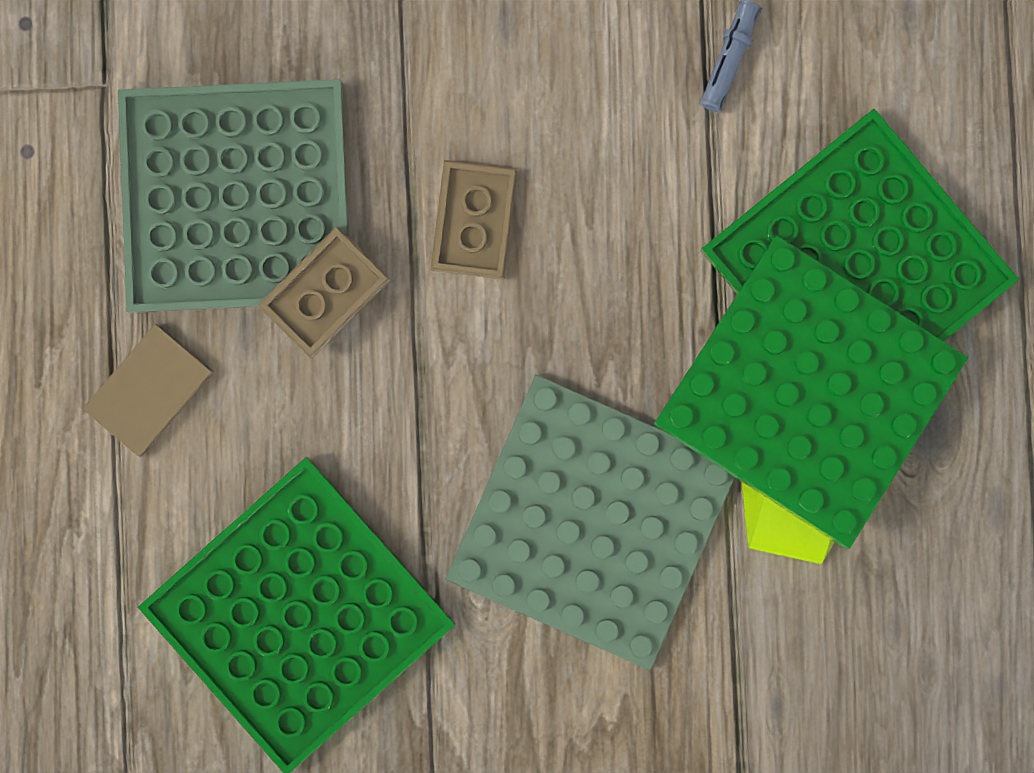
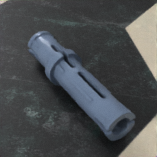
(736, 41)

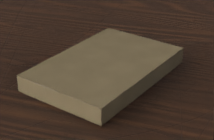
(474, 219)
(324, 292)
(148, 390)

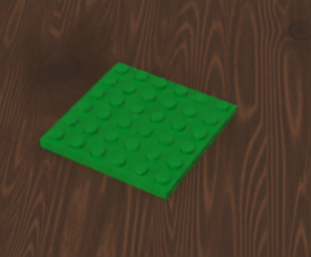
(878, 224)
(811, 392)
(296, 616)

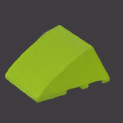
(779, 532)

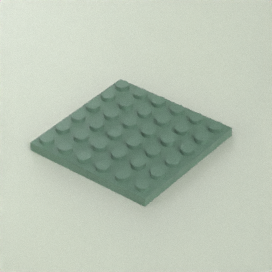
(227, 189)
(591, 523)

